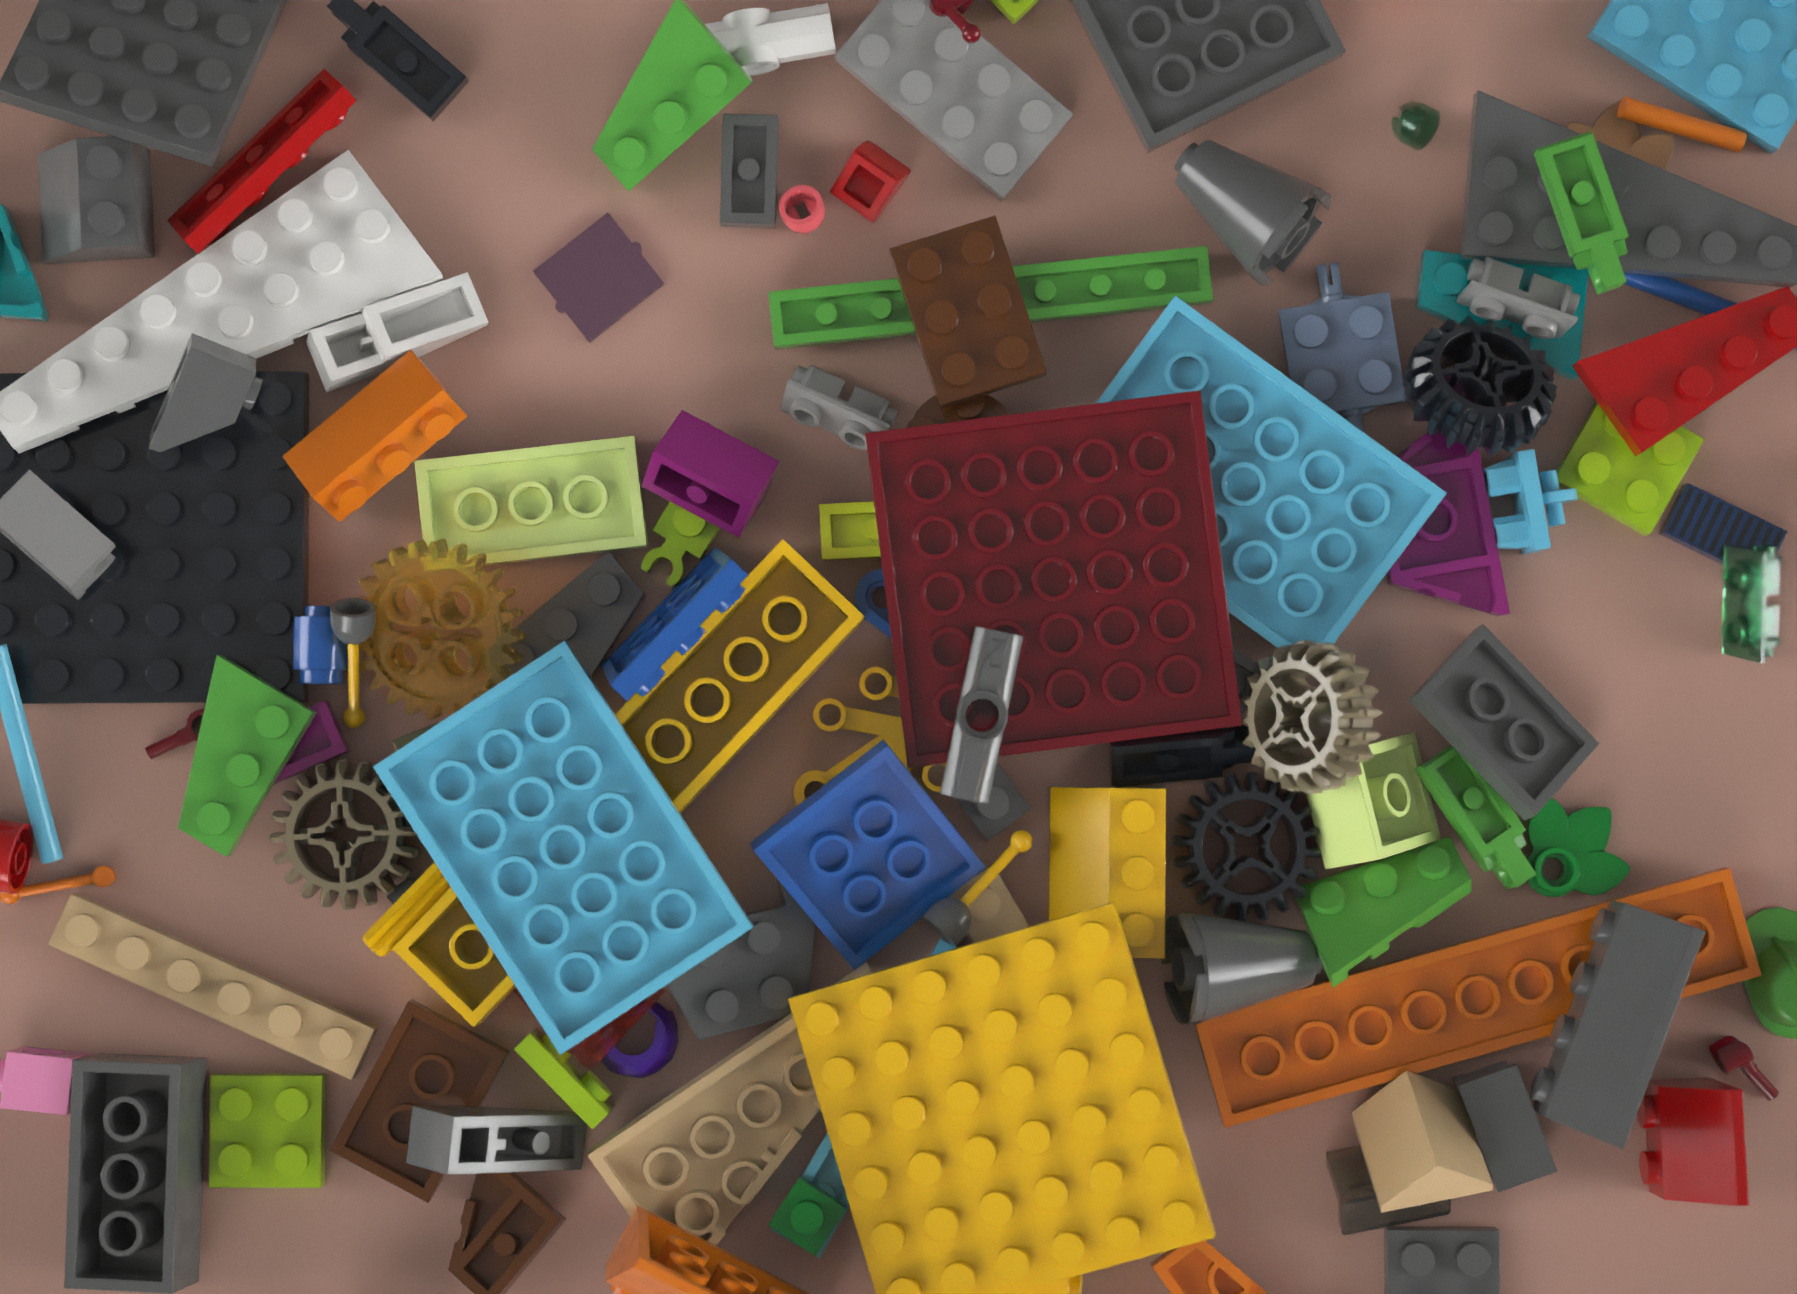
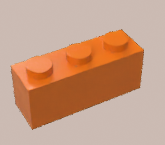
(374, 436)

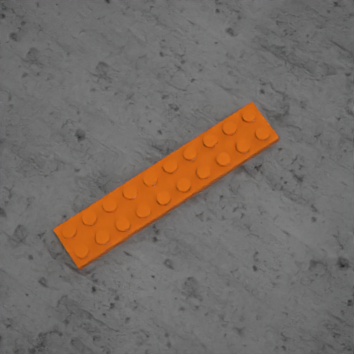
(1445, 1003)

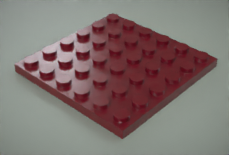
(1082, 539)

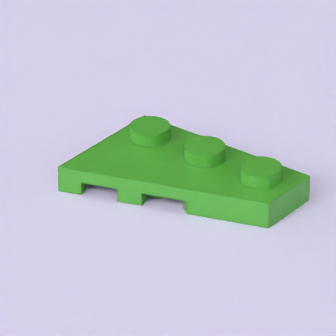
(669, 97)
(238, 754)
(1374, 903)

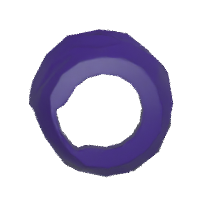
(655, 1056)

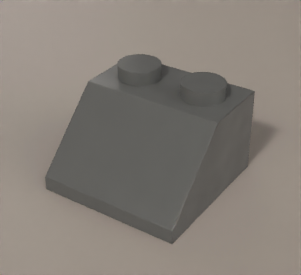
(96, 201)

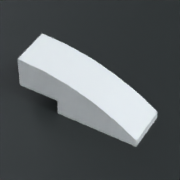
(390, 328)

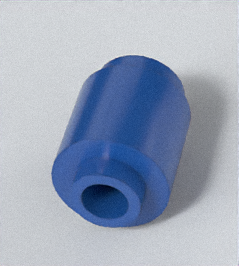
(317, 650)

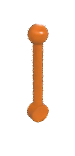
(102, 877)

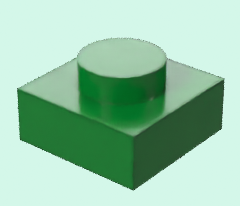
(807, 1215)

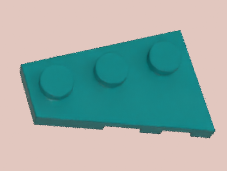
(1445, 277)

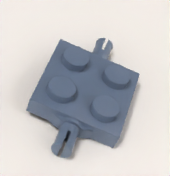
(1344, 349)

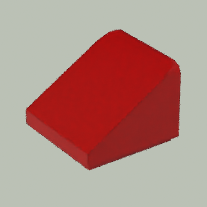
(870, 180)

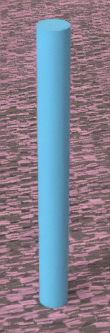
(27, 763)

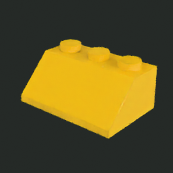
(1110, 850)

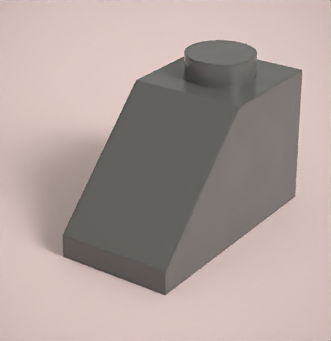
(204, 393)

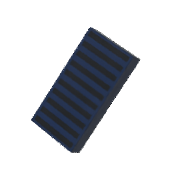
(1709, 523)

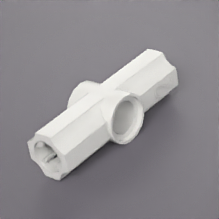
(766, 39)

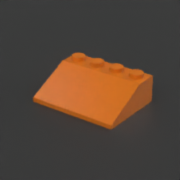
(667, 1259)

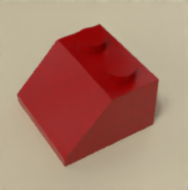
(1694, 1141)

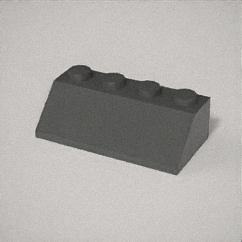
(1615, 1021)

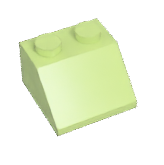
(1376, 811)

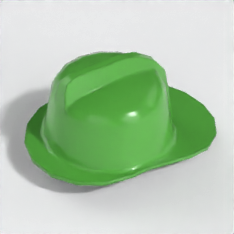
(1775, 992)

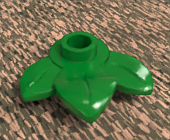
(1577, 846)

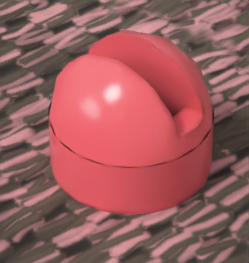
(813, 203)

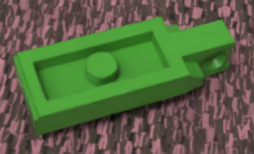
(1585, 208)
(1478, 816)

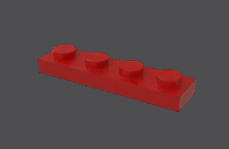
(261, 161)

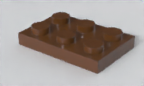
(968, 312)
(421, 1065)

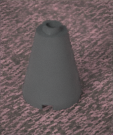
(1251, 206)
(1232, 964)

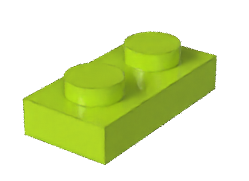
(583, 1093)

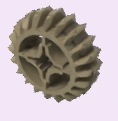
(1327, 719)
(347, 860)

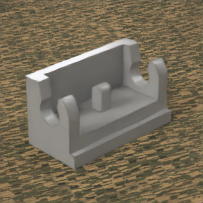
(54, 534)

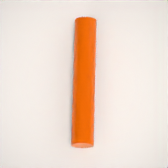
(1681, 124)

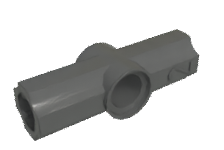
(971, 751)

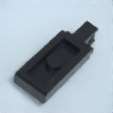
(399, 56)
(1178, 756)

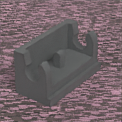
(1505, 1125)

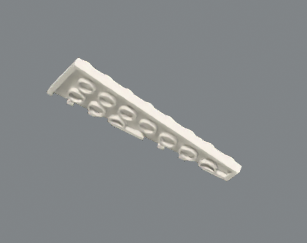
(255, 290)

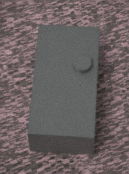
(135, 1173)

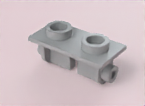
(1494, 294)
(815, 401)

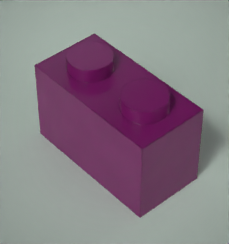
(710, 473)

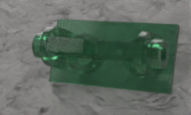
(1749, 623)

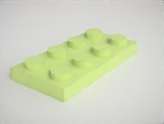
(535, 500)

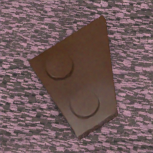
(501, 1232)

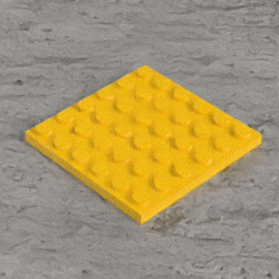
(1003, 1112)

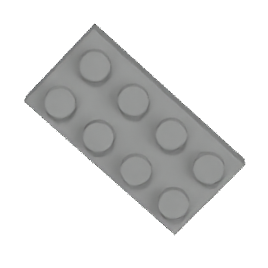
(954, 91)

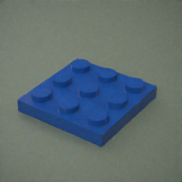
(674, 624)
(867, 854)

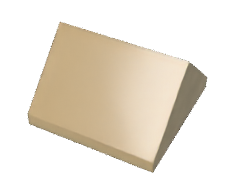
(1419, 1144)

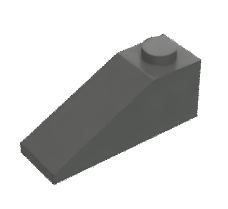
(494, 1139)

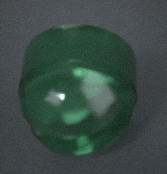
(1416, 124)

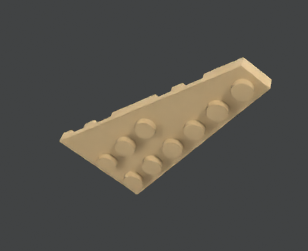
(716, 1136)

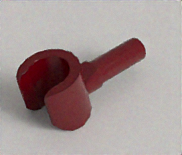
(181, 737)
(1731, 1054)

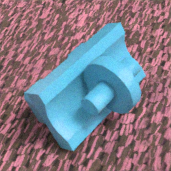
(1528, 526)

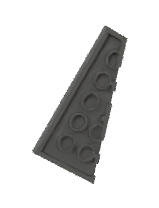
(1670, 221)

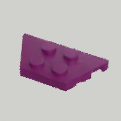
(1456, 547)

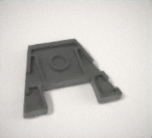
(751, 975)

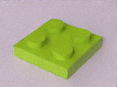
(1618, 481)
(267, 1130)

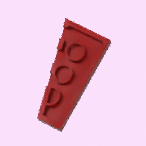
(1681, 371)

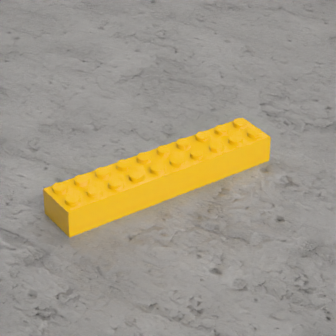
(684, 730)

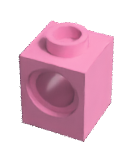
(37, 1079)

